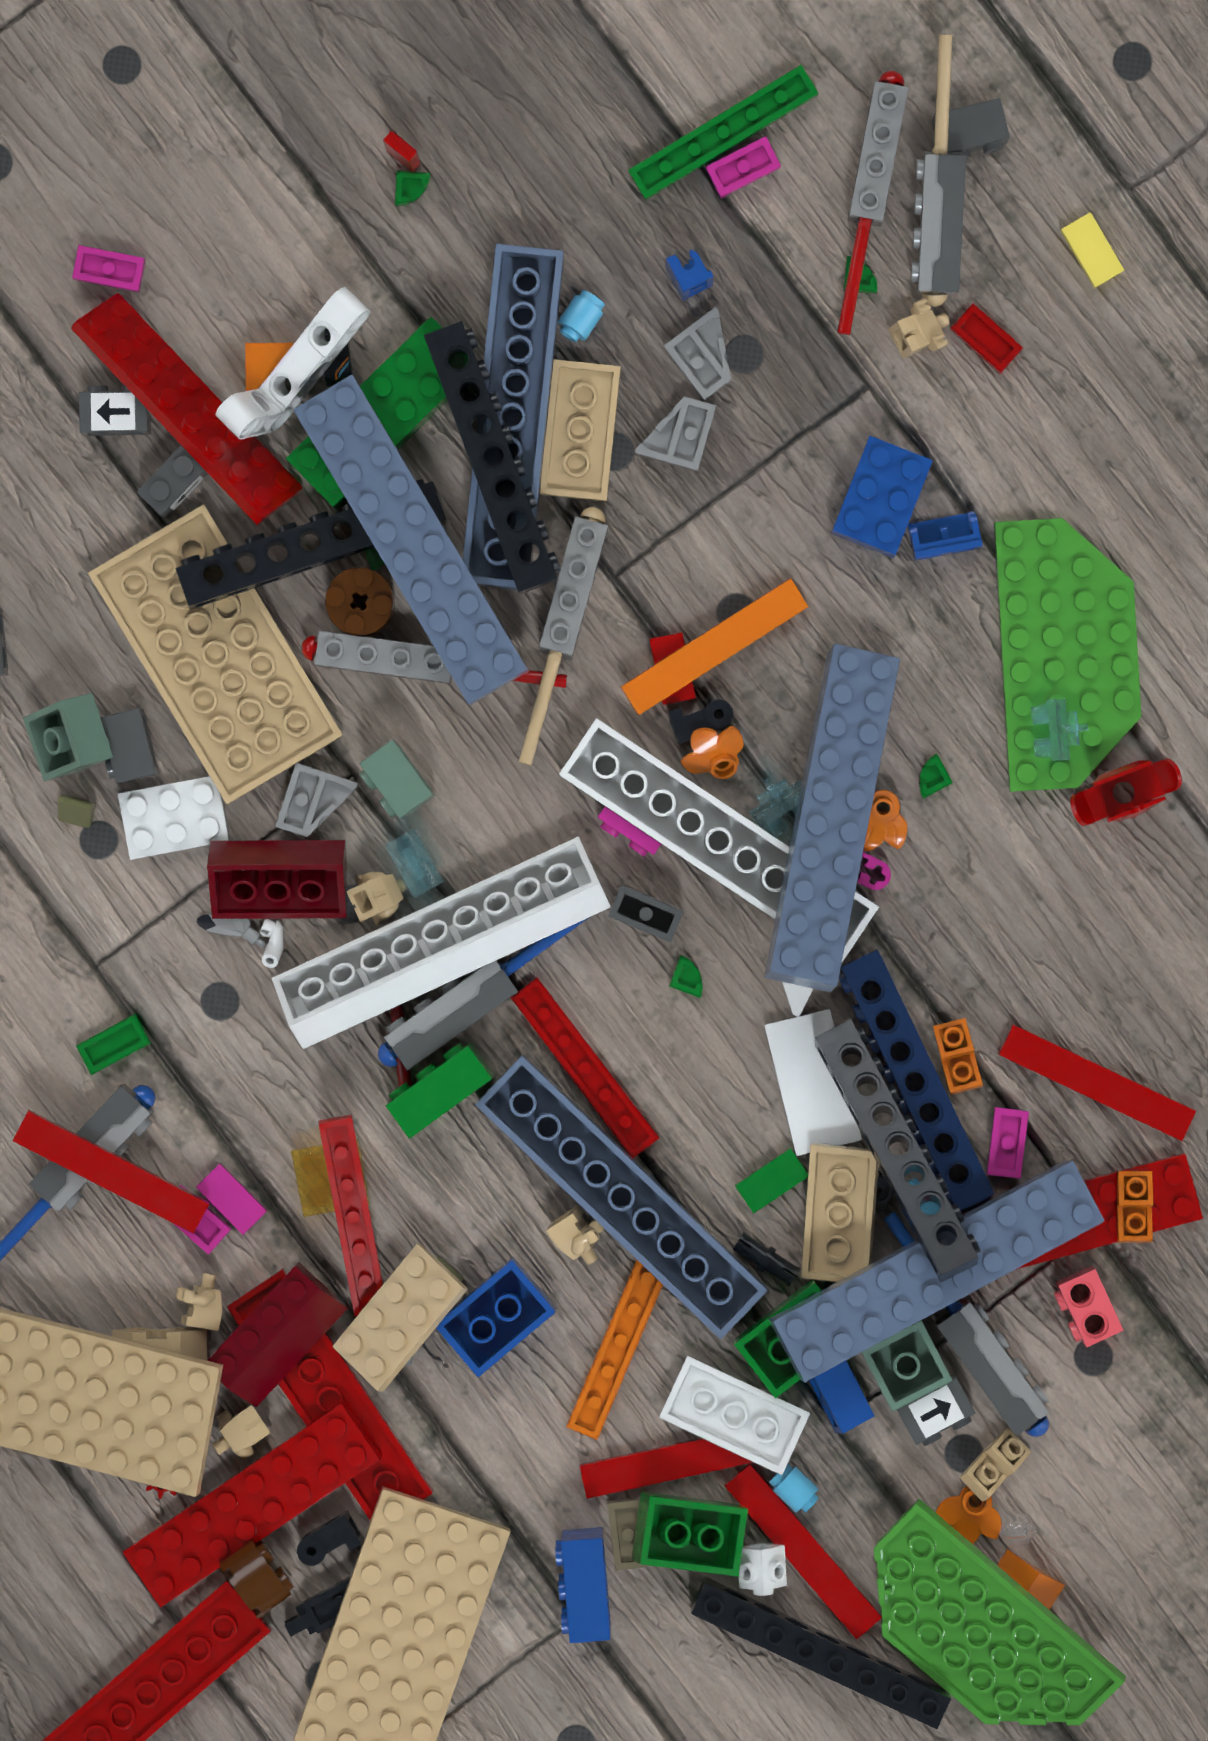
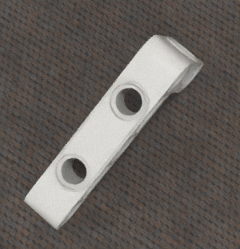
(269, 407)

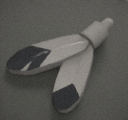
(231, 927)

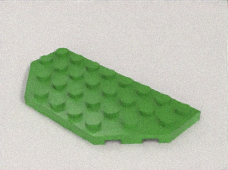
(1065, 637)
(982, 1629)

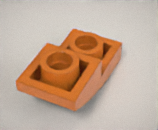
(957, 1056)
(1134, 1206)

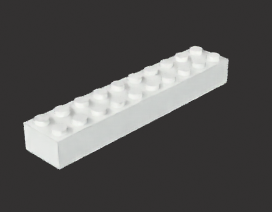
(689, 821)
(440, 943)

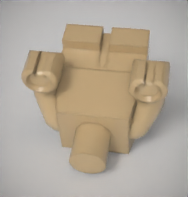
(919, 330)
(376, 896)
(575, 1235)
(203, 1303)
(240, 1432)

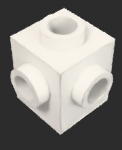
(762, 1568)

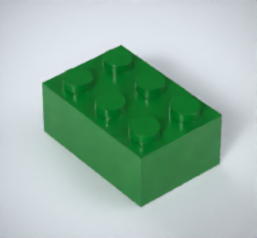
(438, 1089)
(765, 1352)
(689, 1534)

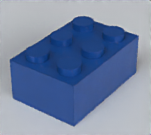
(881, 496)
(496, 1317)
(583, 1585)

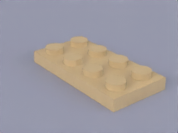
(580, 430)
(839, 1212)
(400, 1317)

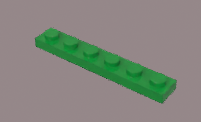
(723, 132)

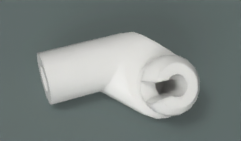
(274, 948)

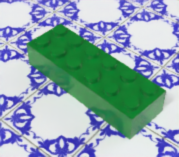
(402, 394)

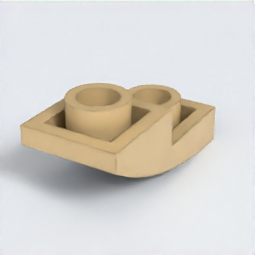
(995, 1464)

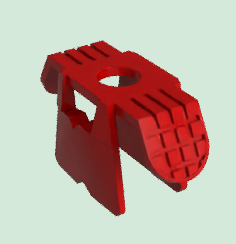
(1146, 778)

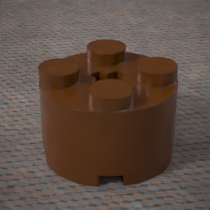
(341, 596)
(256, 1578)

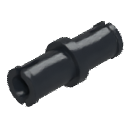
(766, 1259)

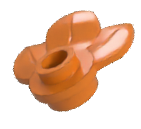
(714, 752)
(885, 825)
(969, 1519)

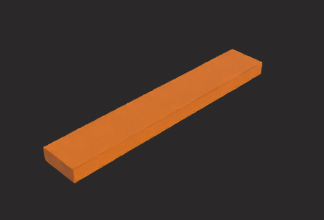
(714, 646)
(615, 1352)

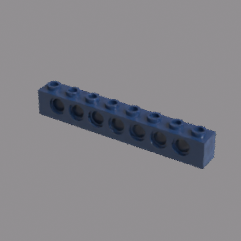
(871, 966)

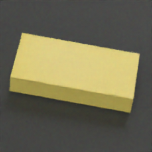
(1092, 250)

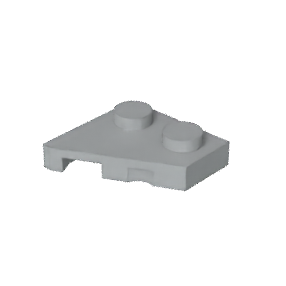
(702, 354)
(680, 435)
(312, 799)

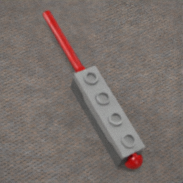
(873, 179)
(389, 658)

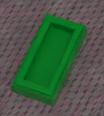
(113, 1044)
(771, 1180)

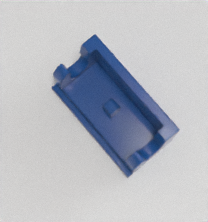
(691, 278)
(944, 536)
(841, 1398)

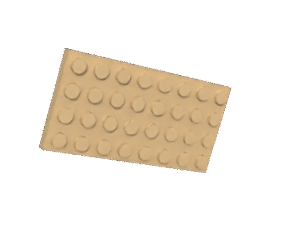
(218, 664)
(105, 1402)
(403, 1623)

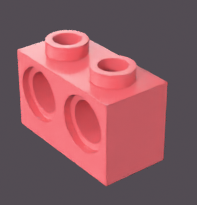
(1095, 1303)

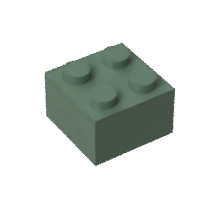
(68, 737)
(396, 780)
(907, 1366)

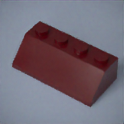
(277, 879)
(277, 1335)

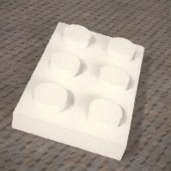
(173, 817)

